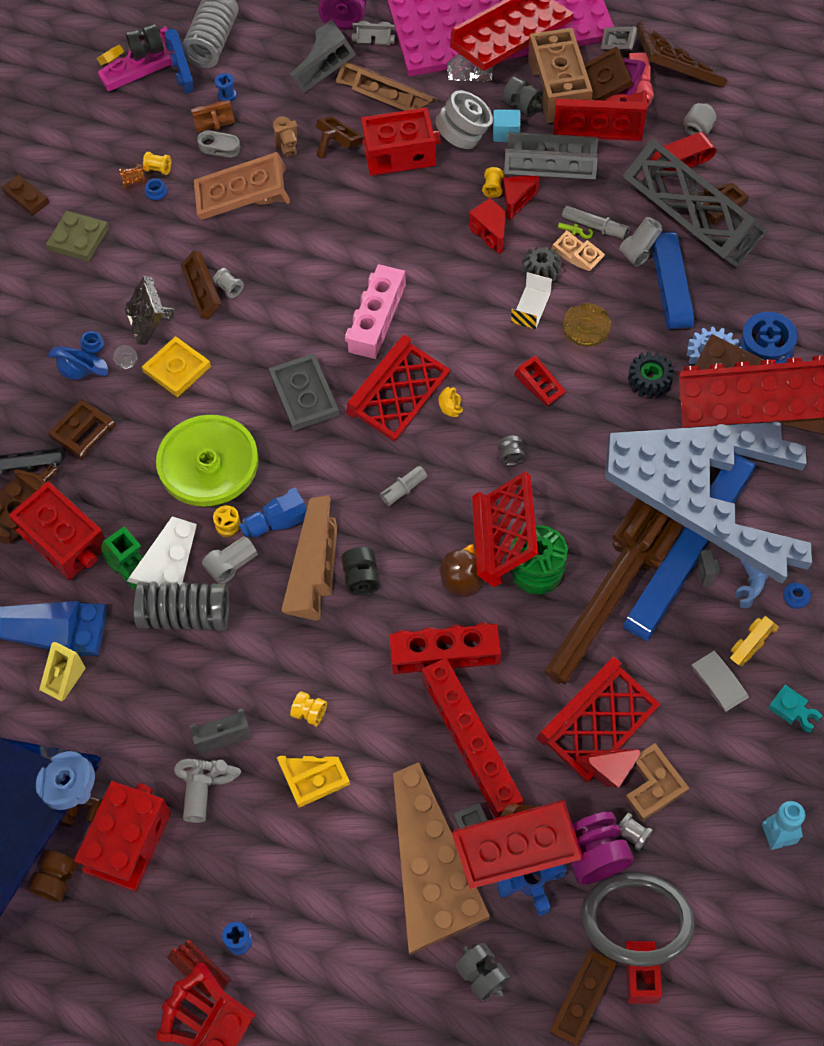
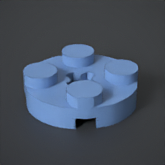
(75, 791)

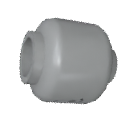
(700, 119)

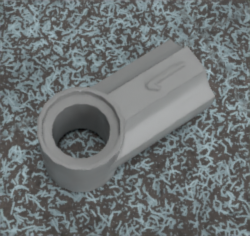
(637, 246)
(224, 563)

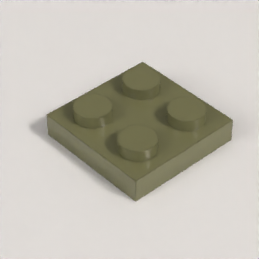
(77, 236)

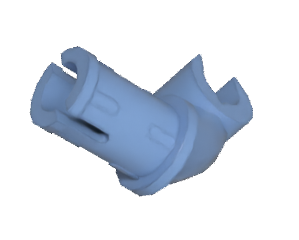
(756, 580)

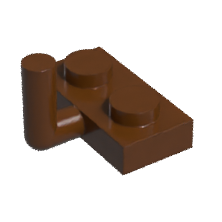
(335, 129)

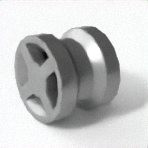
(511, 451)

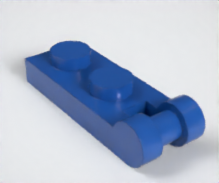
(179, 60)

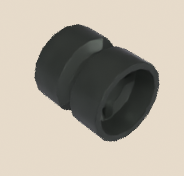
(152, 39)
(360, 571)

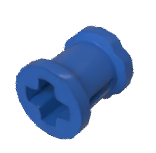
(225, 87)
(229, 934)

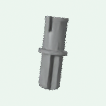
(403, 485)

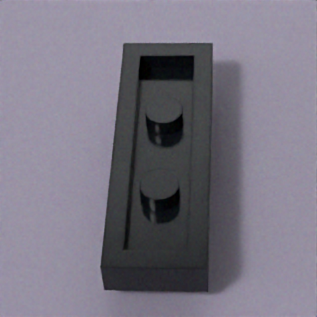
(28, 459)

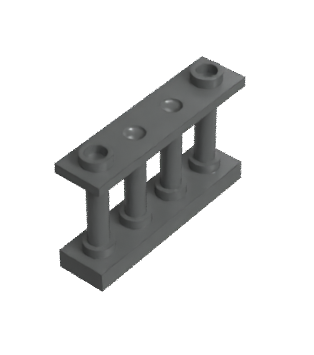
(551, 155)

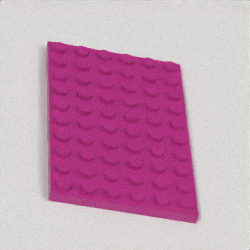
(426, 28)

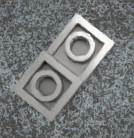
(720, 680)

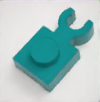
(791, 706)

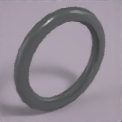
(631, 957)

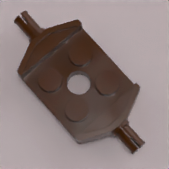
(15, 494)

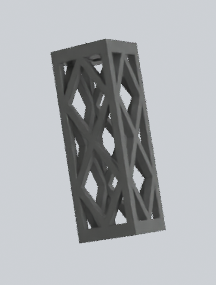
(740, 240)

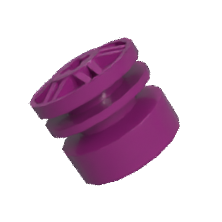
(600, 852)

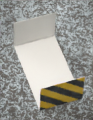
(532, 301)

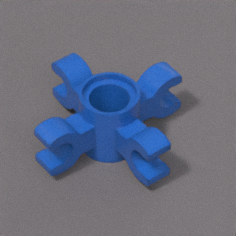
(541, 903)

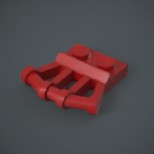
(225, 1021)

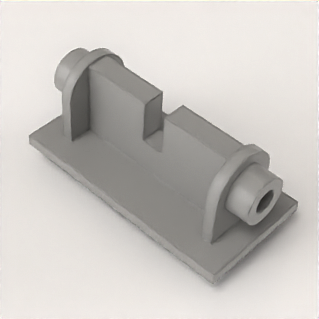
(383, 33)

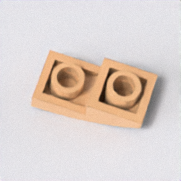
(574, 251)

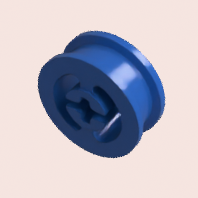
(771, 329)

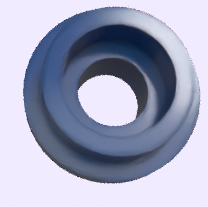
(155, 189)
(91, 342)
(793, 601)

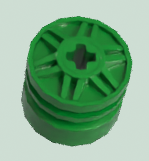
(543, 571)

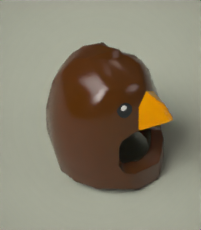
(460, 572)

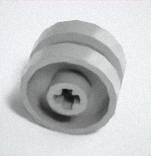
(464, 119)

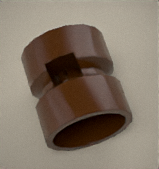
(52, 875)

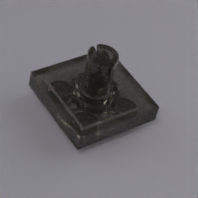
(146, 310)

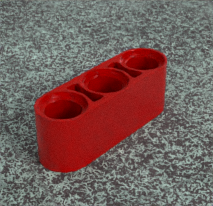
(690, 150)

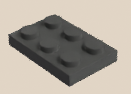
(303, 392)

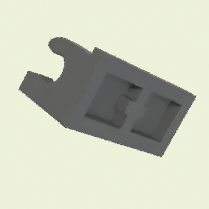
(221, 732)

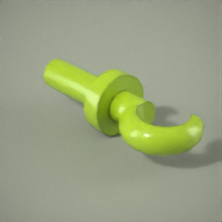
(575, 229)

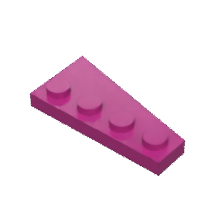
(127, 69)

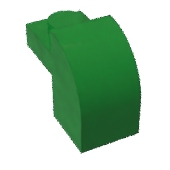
(122, 554)

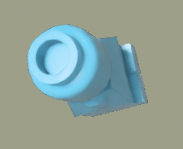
(785, 825)

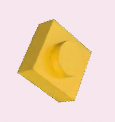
(110, 55)

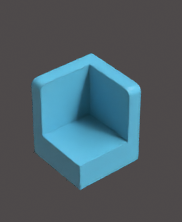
(504, 122)

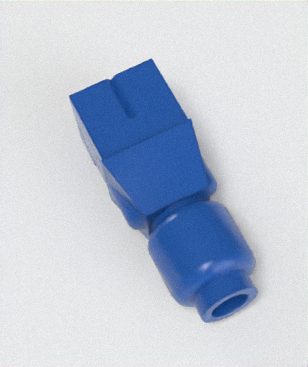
(279, 514)

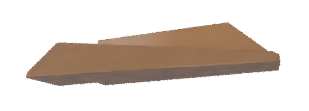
(382, 87)
(313, 562)

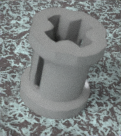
(228, 283)
(634, 831)

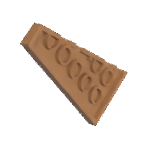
(432, 874)

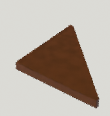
(662, 53)

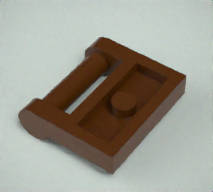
(76, 424)

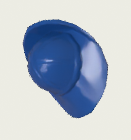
(76, 363)

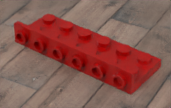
(506, 29)
(752, 392)

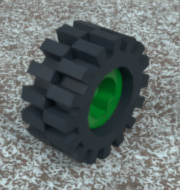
(661, 380)

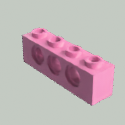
(376, 311)

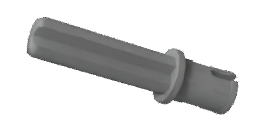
(595, 222)

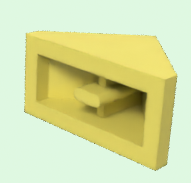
(61, 671)

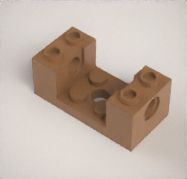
(560, 67)

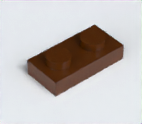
(25, 195)

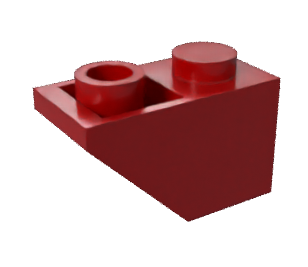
(489, 223)
(643, 983)

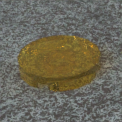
(586, 324)

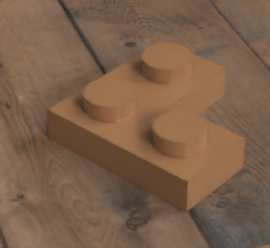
(661, 786)

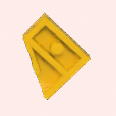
(745, 649)
(313, 777)

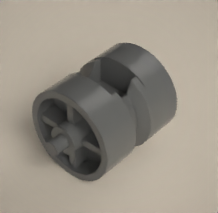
(522, 96)
(480, 969)

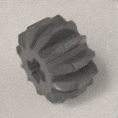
(542, 262)

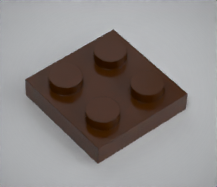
(608, 74)

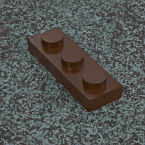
(200, 285)
(583, 998)

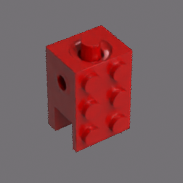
(399, 141)
(58, 531)
(123, 835)

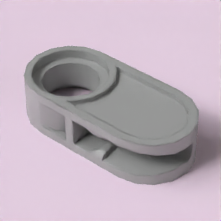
(224, 144)

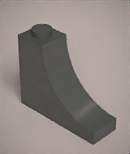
(327, 55)

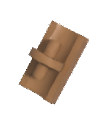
(285, 136)

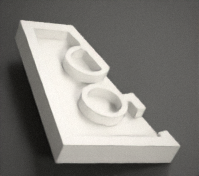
(167, 555)

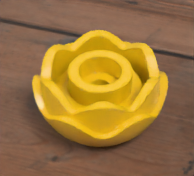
(450, 402)

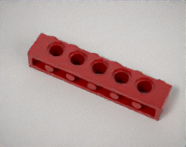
(470, 737)

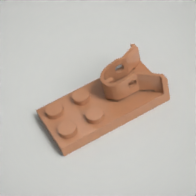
(241, 186)

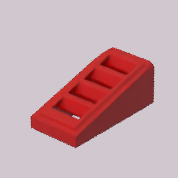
(540, 370)

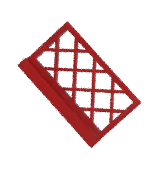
(378, 381)
(488, 533)
(585, 698)

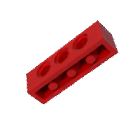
(458, 655)

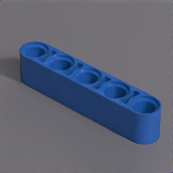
(672, 281)

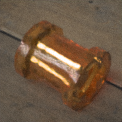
(132, 175)

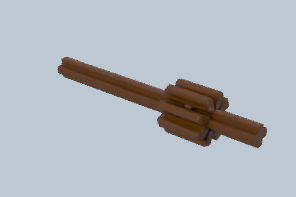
(644, 541)

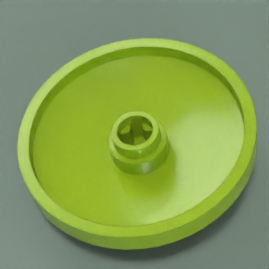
(207, 460)

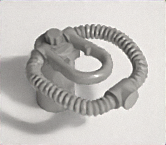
(197, 784)

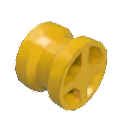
(224, 515)

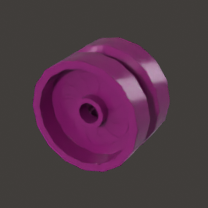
(342, 12)

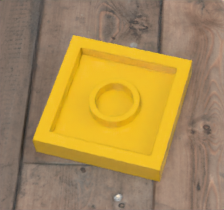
(176, 366)

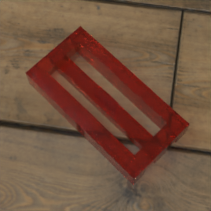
(188, 956)

